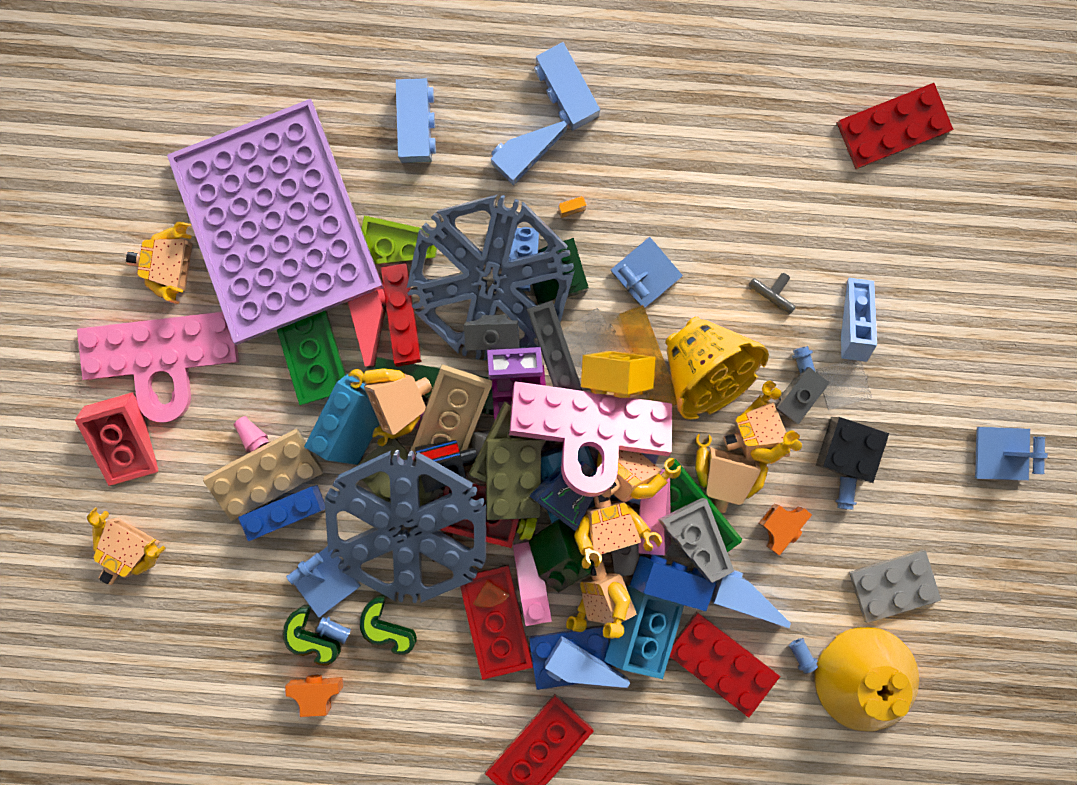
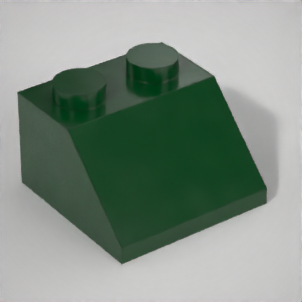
(547, 290)
(558, 556)

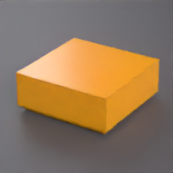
(572, 207)

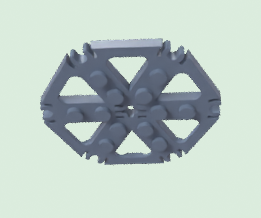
(471, 262)
(406, 510)

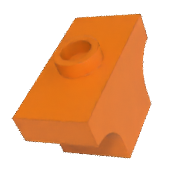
(783, 526)
(314, 694)

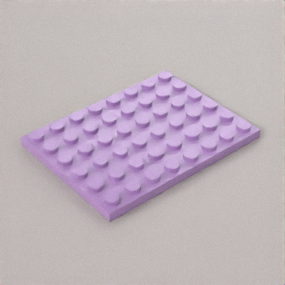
(274, 222)

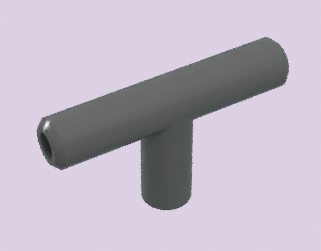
(773, 293)

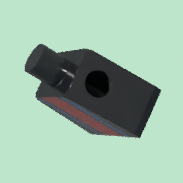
(447, 455)

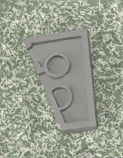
(699, 538)

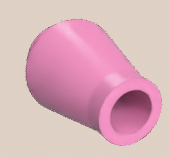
(250, 434)

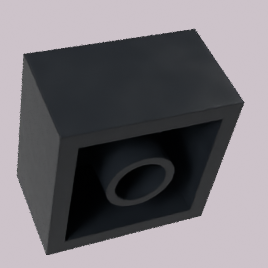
(852, 449)

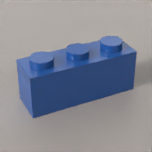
(282, 512)
(672, 582)

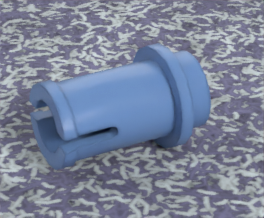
(803, 358)
(847, 493)
(333, 630)
(803, 656)

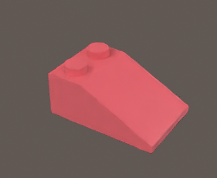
(118, 438)

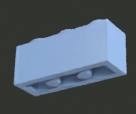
(566, 86)
(415, 120)

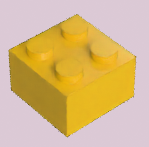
(617, 373)

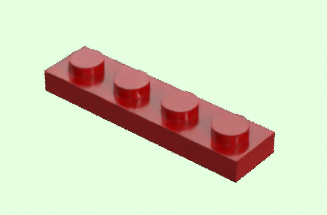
(401, 315)

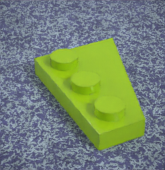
(391, 240)

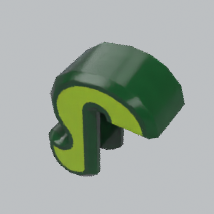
(382, 632)
(305, 642)

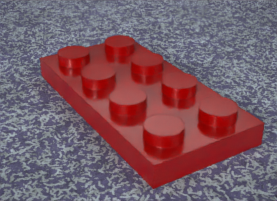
(894, 125)
(498, 629)
(723, 664)
(541, 746)

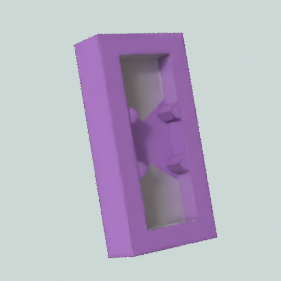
(514, 363)

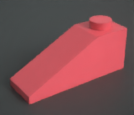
(368, 320)

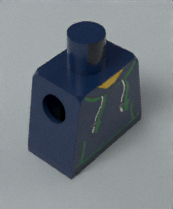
(561, 500)

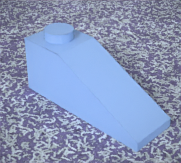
(523, 152)
(859, 321)
(740, 595)
(578, 666)

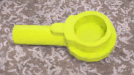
(526, 528)

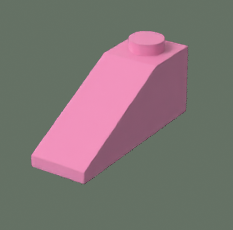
(650, 512)
(531, 587)

